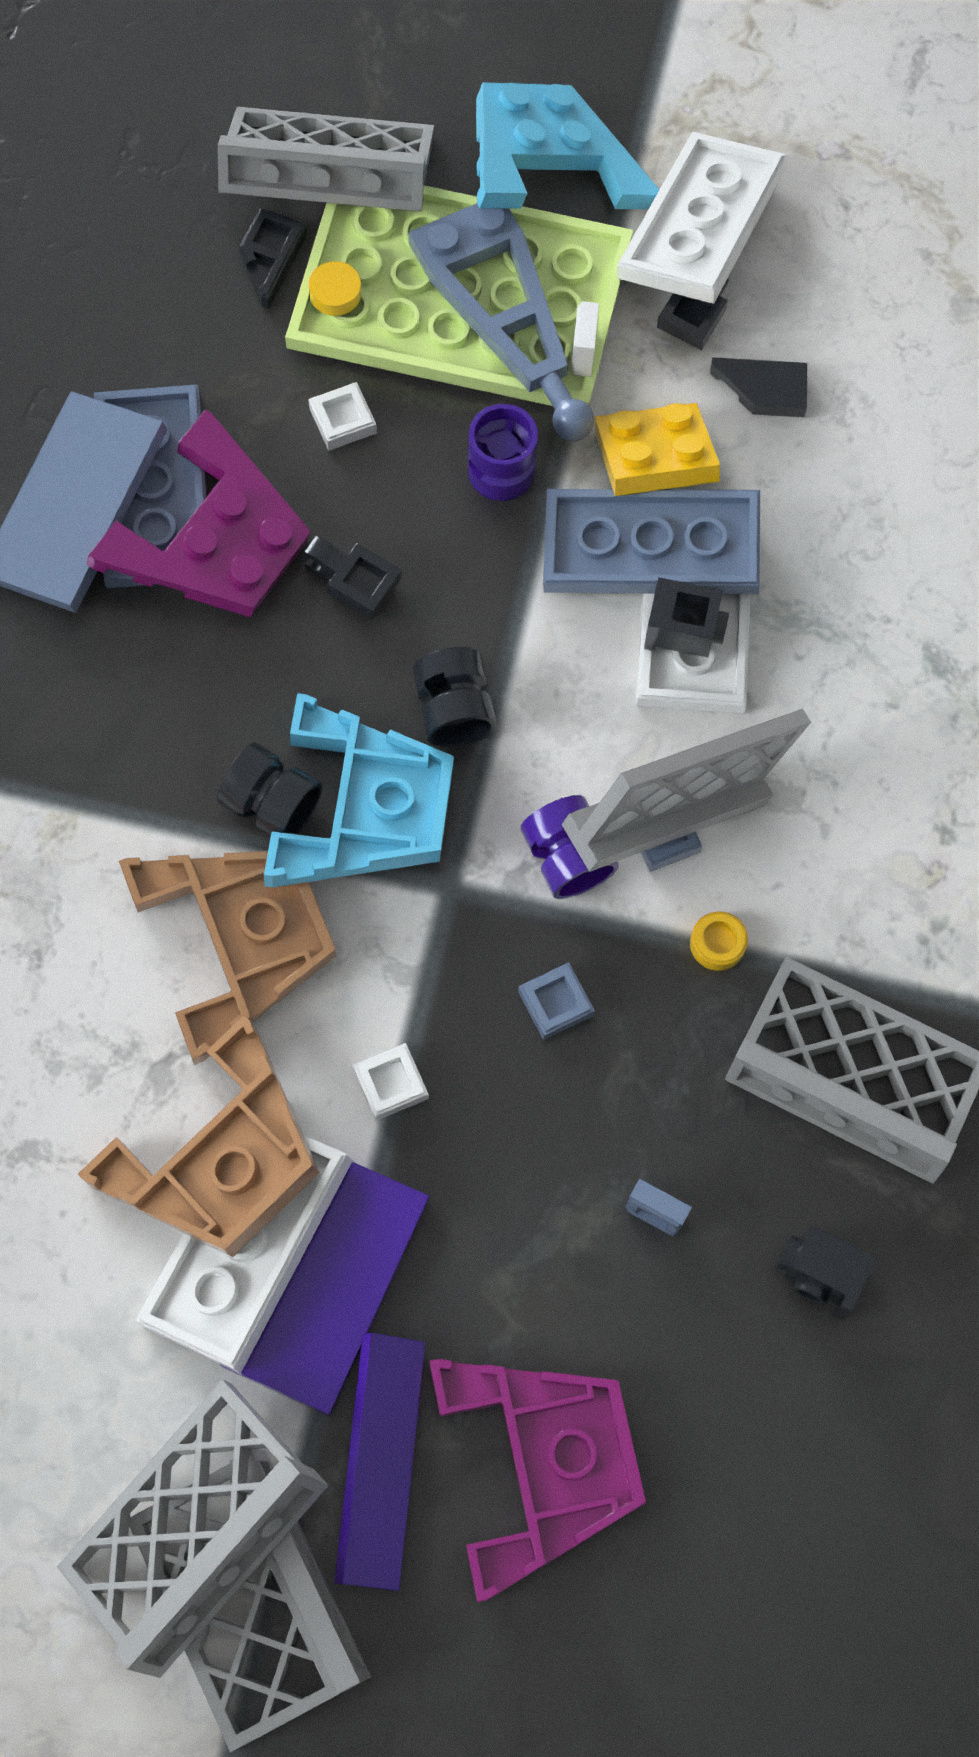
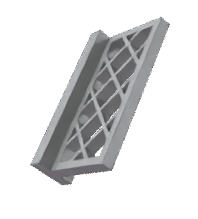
(311, 170)
(683, 792)
(847, 1111)
(212, 1570)
(313, 1614)

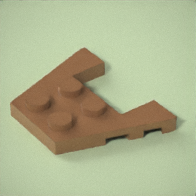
(262, 934)
(233, 1169)

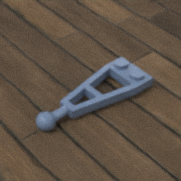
(476, 236)

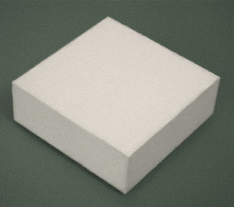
(584, 338)
(342, 416)
(390, 1082)

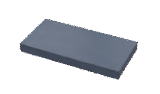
(172, 483)
(74, 497)
(632, 539)

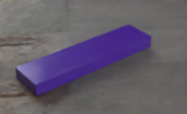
(380, 1462)

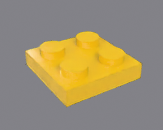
(656, 449)

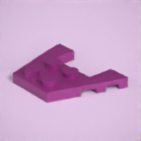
(231, 544)
(568, 1457)

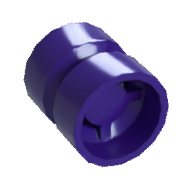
(502, 452)
(548, 840)

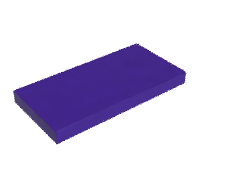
(336, 1290)

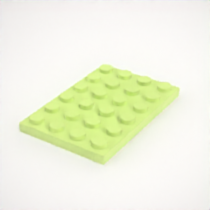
(416, 332)

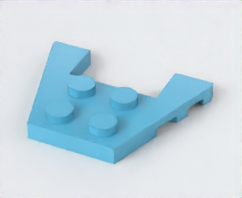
(549, 131)
(386, 806)

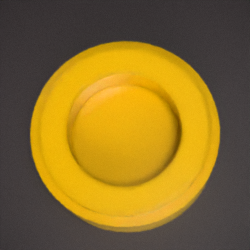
(335, 288)
(718, 941)

